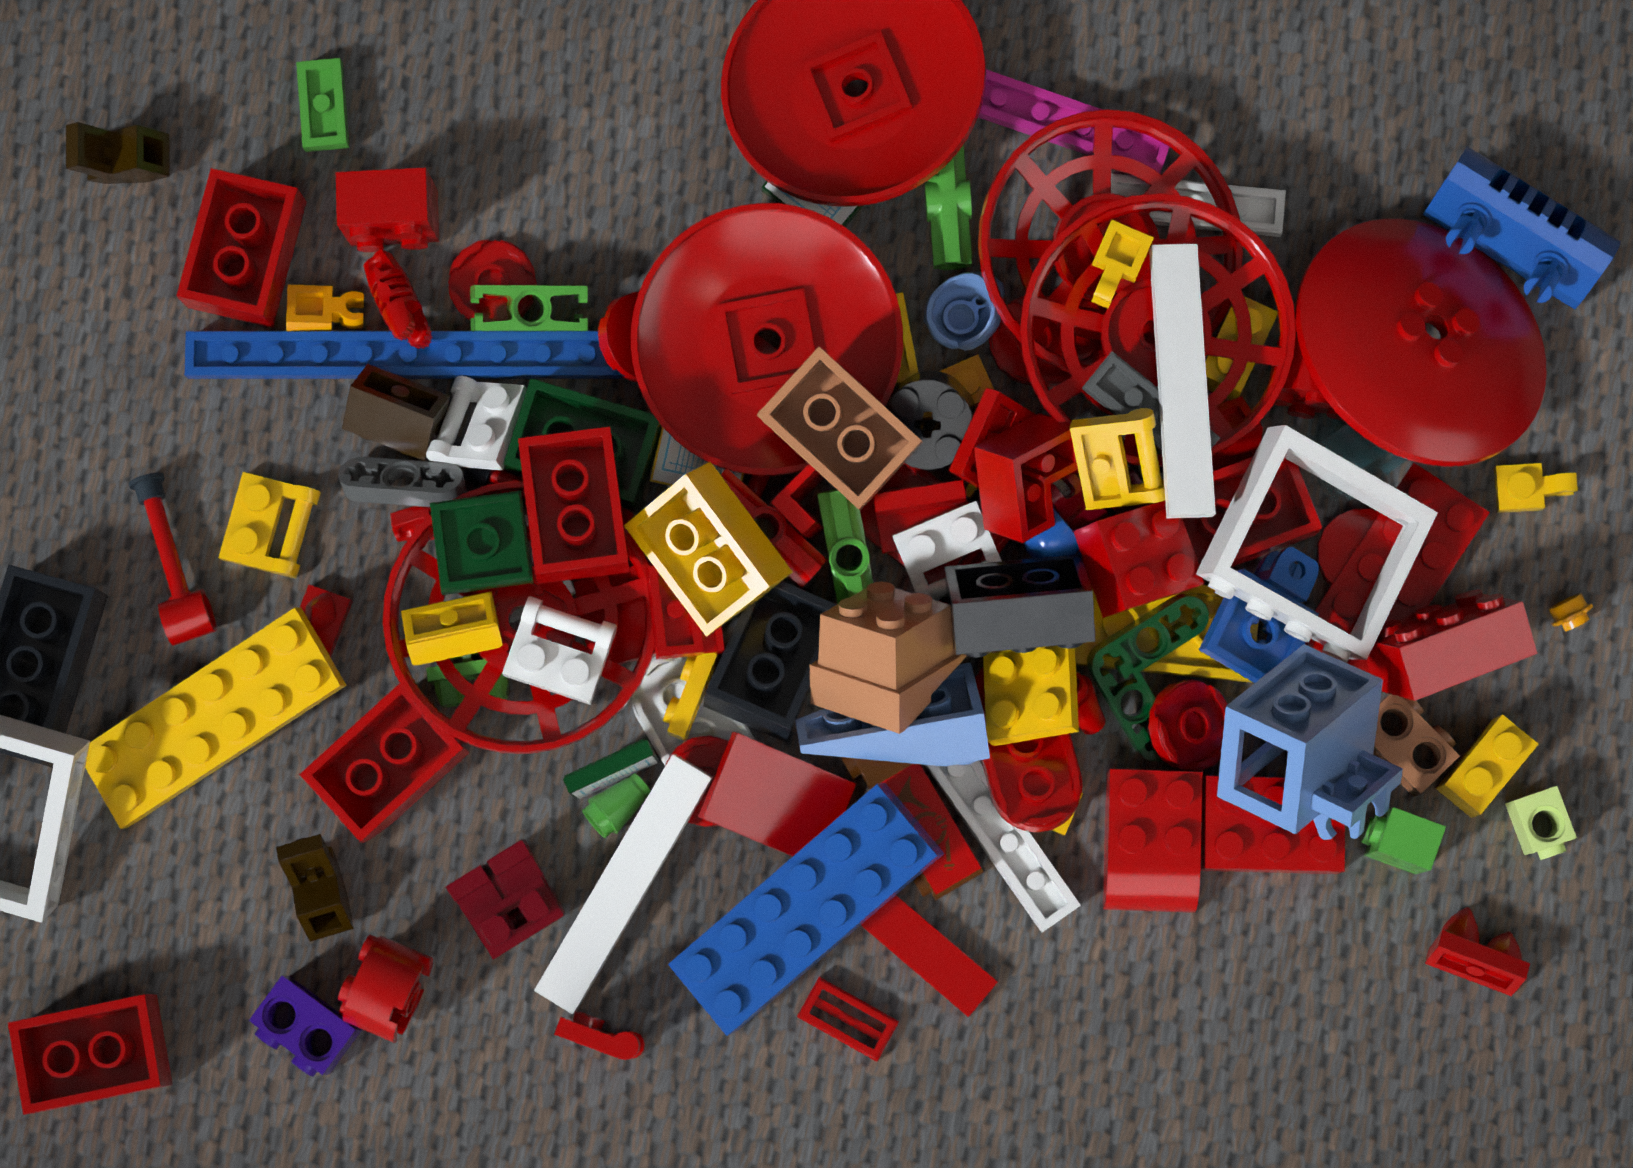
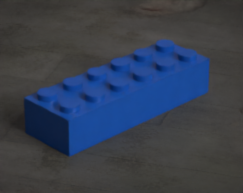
(806, 908)

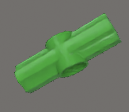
(949, 215)
(841, 527)

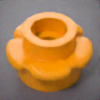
(1570, 612)

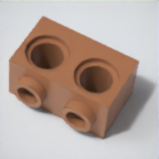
(1414, 732)

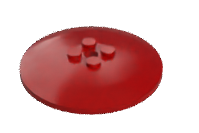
(815, 142)
(724, 286)
(1392, 381)

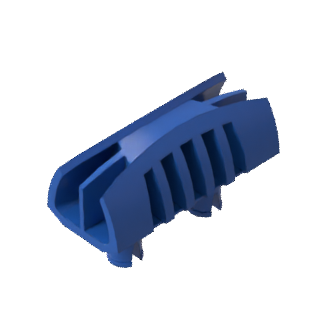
(1521, 229)

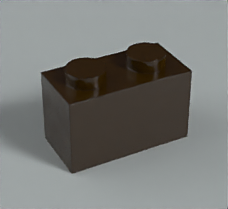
(394, 411)

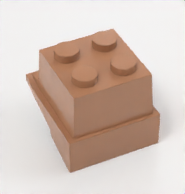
(883, 656)

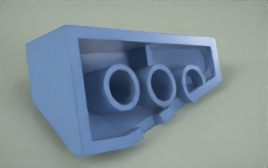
(943, 734)

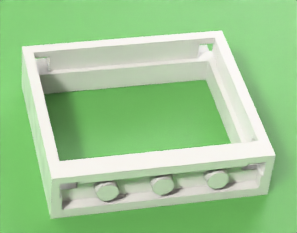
(1416, 518)
(69, 761)

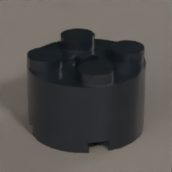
(949, 404)

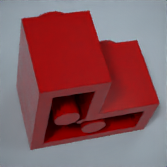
(1018, 474)

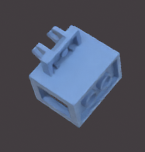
(1328, 725)

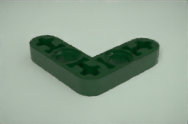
(1133, 661)

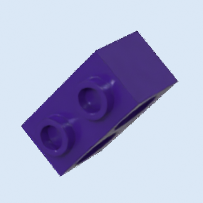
(310, 1016)

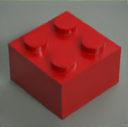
(387, 208)
(1137, 558)

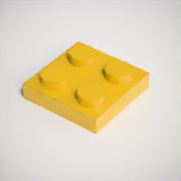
(1030, 694)

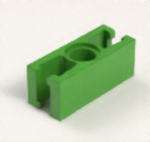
(542, 294)

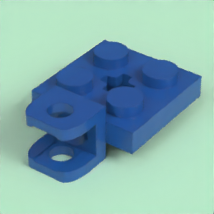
(1229, 633)

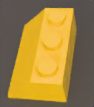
(707, 548)

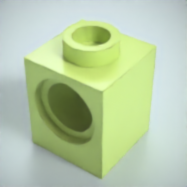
(1551, 804)

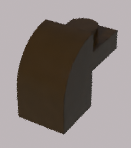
(119, 155)
(316, 887)

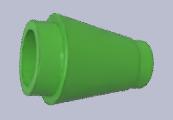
(616, 805)

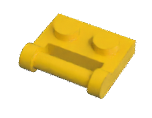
(1104, 463)
(255, 523)

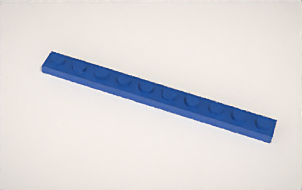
(348, 352)

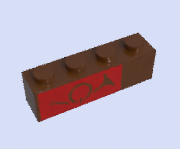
(919, 796)

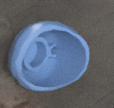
(954, 313)

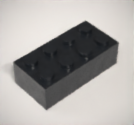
(44, 647)

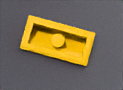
(451, 628)

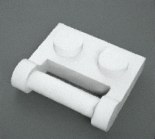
(489, 428)
(943, 541)
(555, 665)

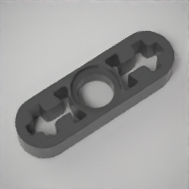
(372, 480)

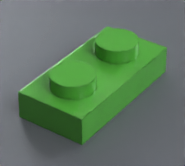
(322, 105)

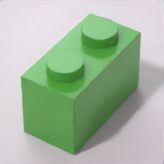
(1403, 840)

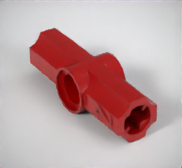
(792, 547)

